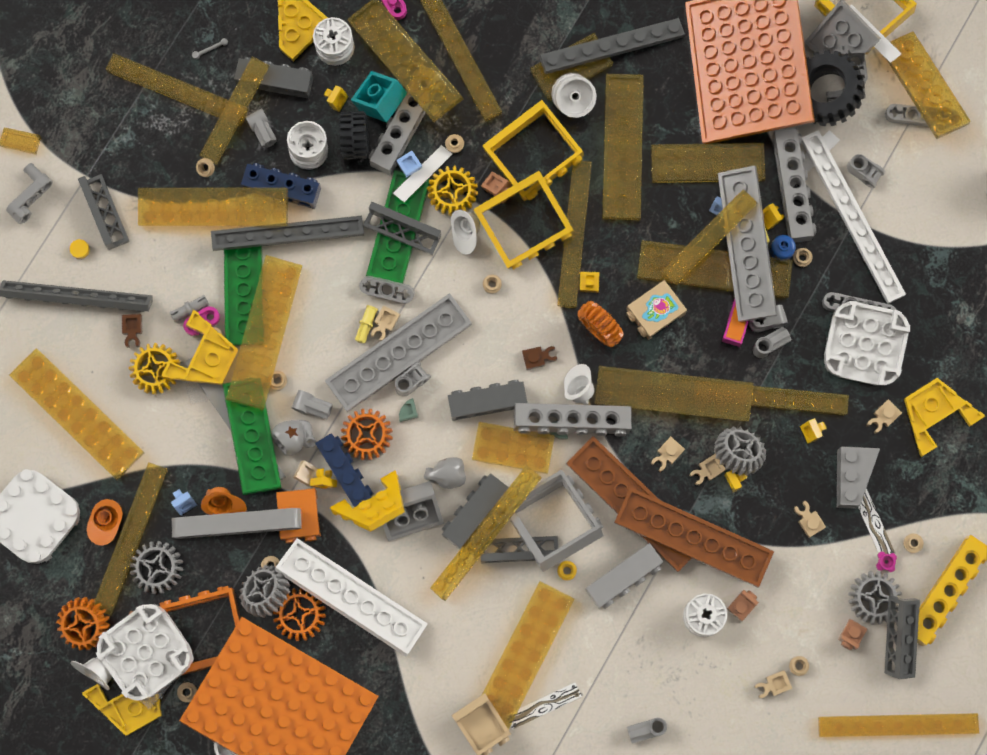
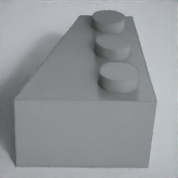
(853, 474)

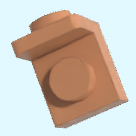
(495, 184)
(743, 604)
(852, 635)

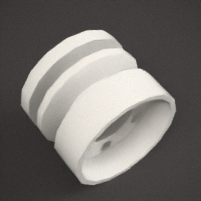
(333, 51)
(306, 135)
(702, 626)

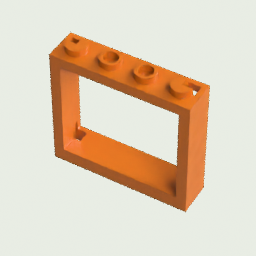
(203, 597)

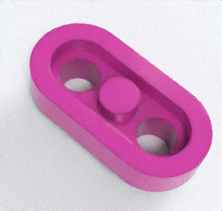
(392, 5)
(204, 313)

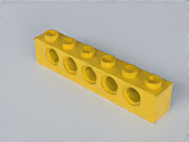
(969, 546)

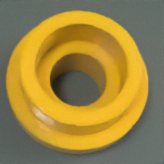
(569, 564)

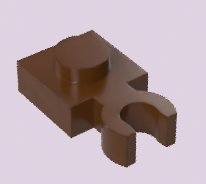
(132, 326)
(535, 357)

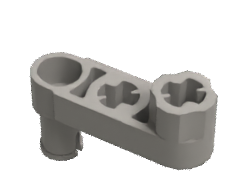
(19, 207)

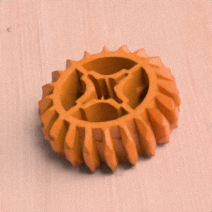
(600, 323)
(372, 428)
(81, 608)
(290, 616)

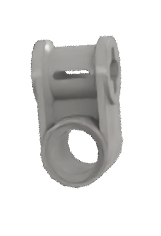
(867, 169)
(770, 322)
(414, 377)

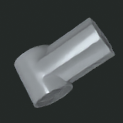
(260, 125)
(772, 342)
(307, 403)
(644, 730)

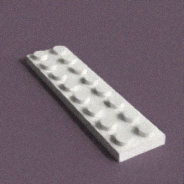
(351, 597)

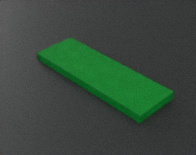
(389, 256)
(241, 279)
(252, 447)

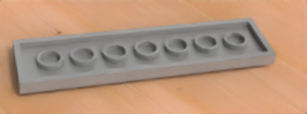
(748, 249)
(398, 352)

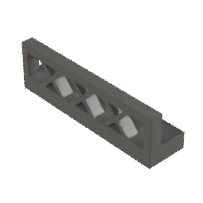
(96, 211)
(405, 222)
(516, 556)
(905, 637)

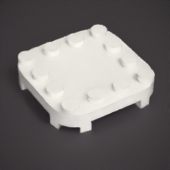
(866, 343)
(35, 516)
(144, 652)

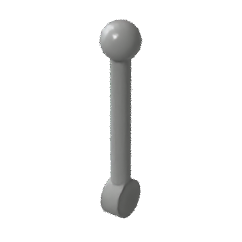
(196, 55)

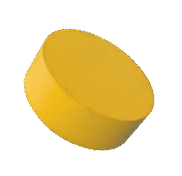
(79, 249)

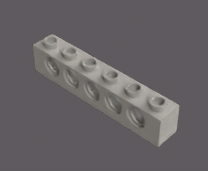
(791, 138)
(388, 162)
(562, 412)

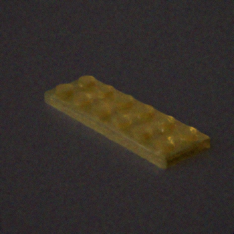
(927, 87)
(703, 161)

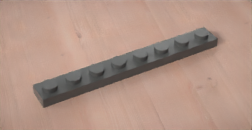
(611, 46)
(293, 233)
(74, 295)

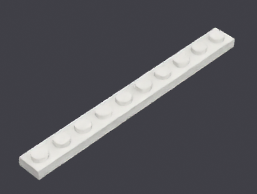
(853, 217)

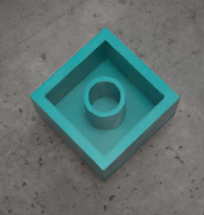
(379, 96)

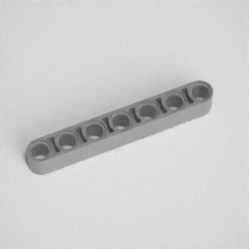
(236, 523)

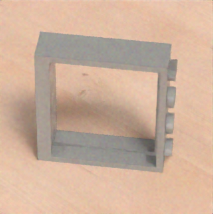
(541, 490)

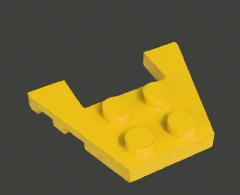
(211, 358)
(932, 405)
(376, 510)
(122, 711)

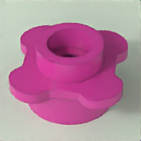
(890, 566)

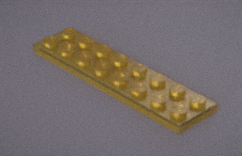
(405, 59)
(623, 147)
(212, 206)
(710, 272)
(264, 332)
(674, 393)
(76, 414)
(526, 650)

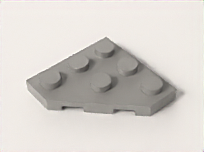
(842, 32)

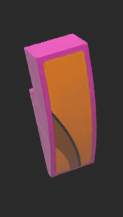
(734, 330)

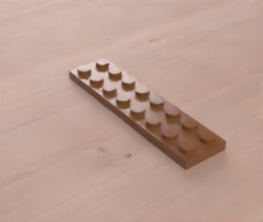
(611, 483)
(694, 537)

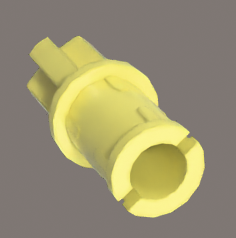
(366, 324)

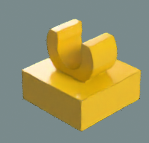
(336, 98)
(771, 216)
(589, 282)
(812, 430)
(734, 480)
(323, 481)

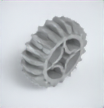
(740, 451)
(154, 575)
(264, 591)
(865, 596)

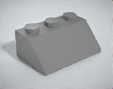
(420, 512)

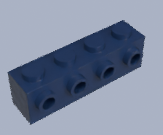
(300, 190)
(341, 467)

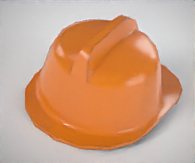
(221, 502)
(104, 522)

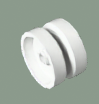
(584, 98)

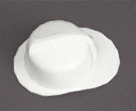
(464, 231)
(579, 384)
(95, 670)

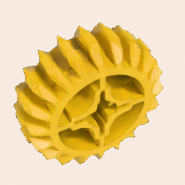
(445, 192)
(146, 370)

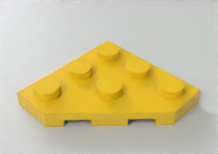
(296, 26)

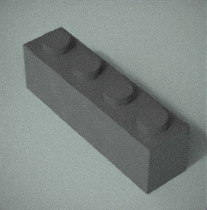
(281, 78)
(487, 400)
(474, 511)

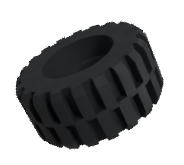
(853, 92)

